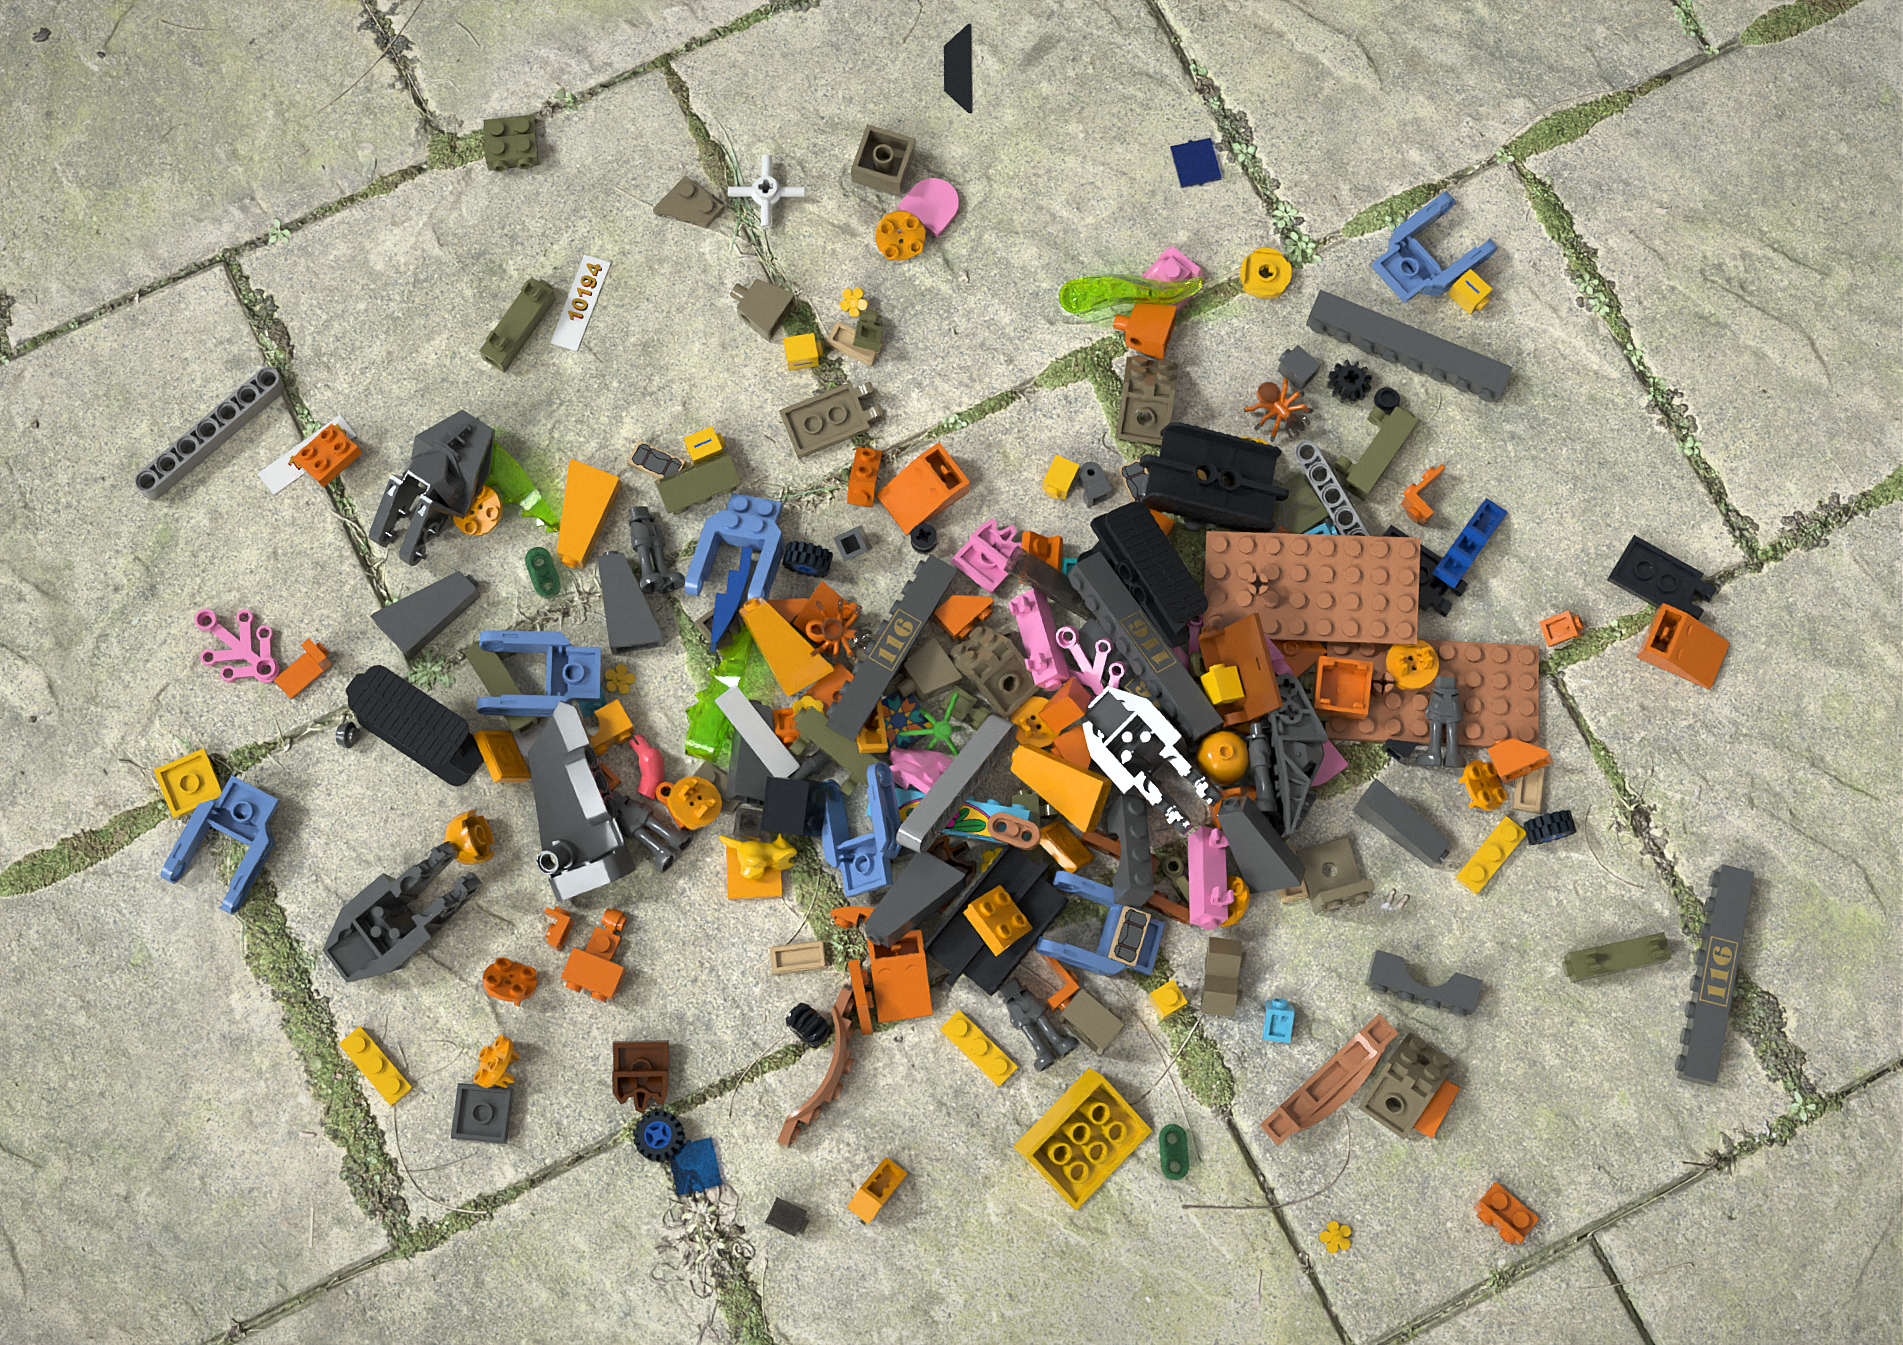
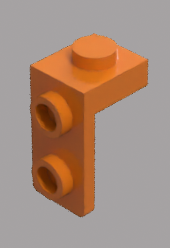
(863, 477)
(1416, 508)
(304, 669)
(1064, 995)

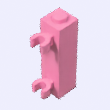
(1039, 639)
(1208, 878)

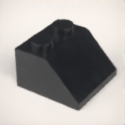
(794, 806)

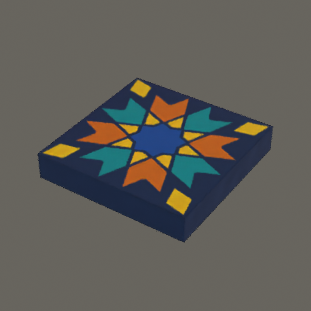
(902, 716)

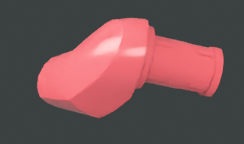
(651, 766)

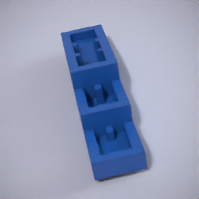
(1469, 543)
(728, 604)

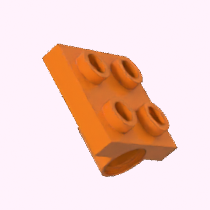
(327, 455)

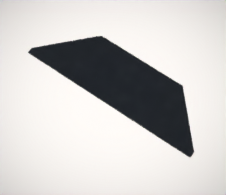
(958, 68)

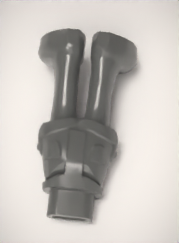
(648, 540)
(1443, 709)
(1259, 765)
(634, 818)
(1027, 1010)

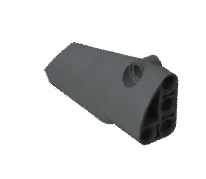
(575, 809)

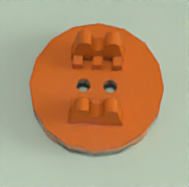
(509, 981)

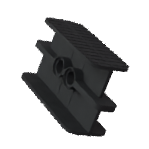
(1178, 490)
(1149, 569)
(414, 724)
(962, 948)

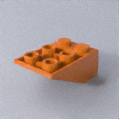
(924, 488)
(1683, 646)
(900, 979)

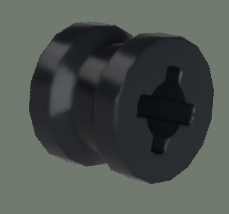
(924, 544)

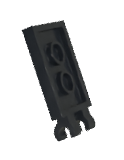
(1660, 578)
(1431, 587)

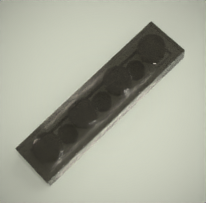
(1047, 581)

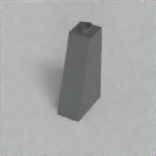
(626, 610)
(426, 613)
(746, 771)
(1402, 824)
(1258, 848)
(913, 897)

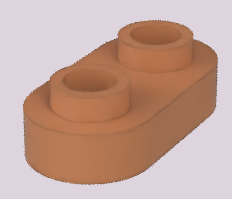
(1015, 831)

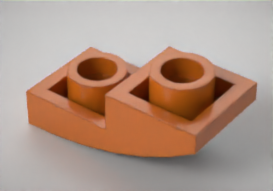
(850, 916)
(1437, 1108)

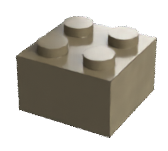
(883, 160)
(1091, 1021)

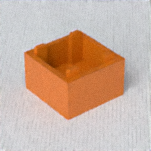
(1342, 687)

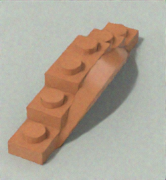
(1331, 1083)
(830, 1086)

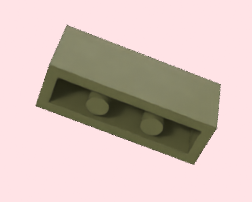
(698, 483)

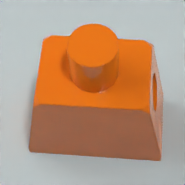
(1148, 328)

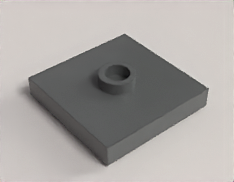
(482, 1113)

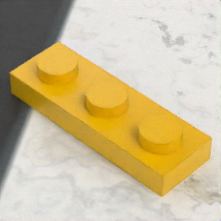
(1490, 855)
(978, 1048)
(376, 1066)

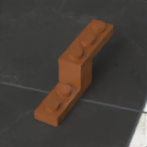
(1158, 901)

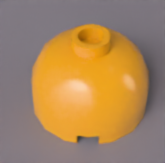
(1222, 757)
(470, 837)

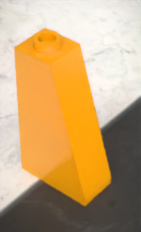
(585, 510)
(783, 647)
(1063, 784)

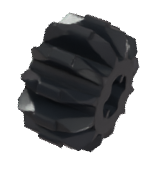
(1356, 375)
(808, 1025)

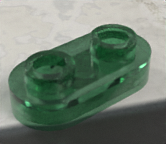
(542, 574)
(1173, 1152)

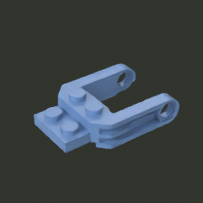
(1411, 269)
(748, 524)
(570, 672)
(241, 814)
(865, 858)
(1099, 962)

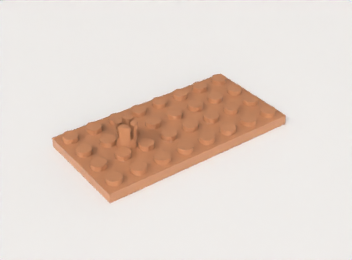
(1315, 585)
(1495, 688)

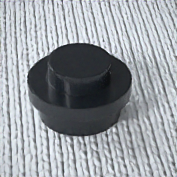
(1386, 399)

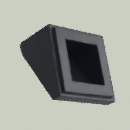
(1399, 749)

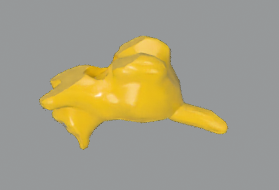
(757, 856)

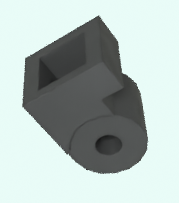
(1096, 484)

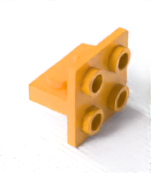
(997, 919)

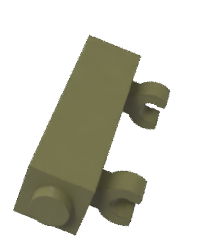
(518, 324)
(1380, 453)
(498, 682)
(842, 751)
(1030, 800)
(1616, 957)

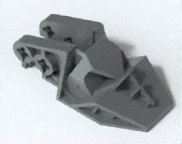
(454, 464)
(1132, 741)
(1297, 751)
(379, 930)

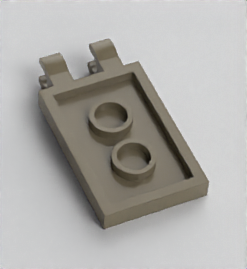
(830, 418)

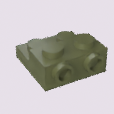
(511, 143)

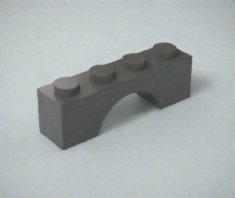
(1134, 875)
(1389, 974)

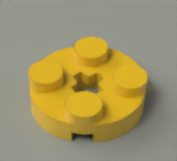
(1268, 287)

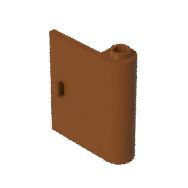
(1246, 648)

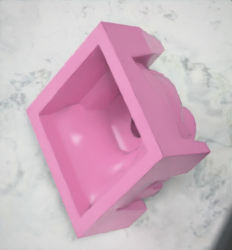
(1174, 267)

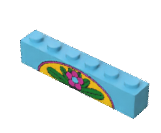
(969, 820)

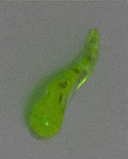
(1101, 291)
(519, 489)
(706, 718)

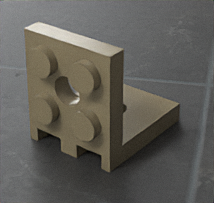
(1146, 388)
(988, 661)
(1345, 888)
(1412, 1078)

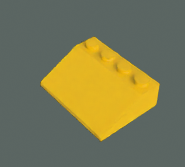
(1082, 1138)

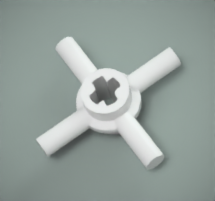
(764, 183)

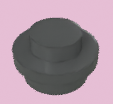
(347, 735)

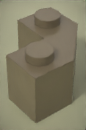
(1222, 967)

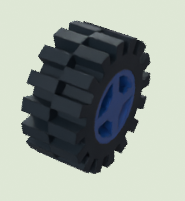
(807, 559)
(1549, 827)
(650, 1132)

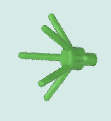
(941, 729)

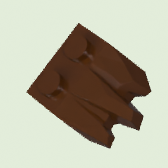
(955, 858)
(640, 1071)

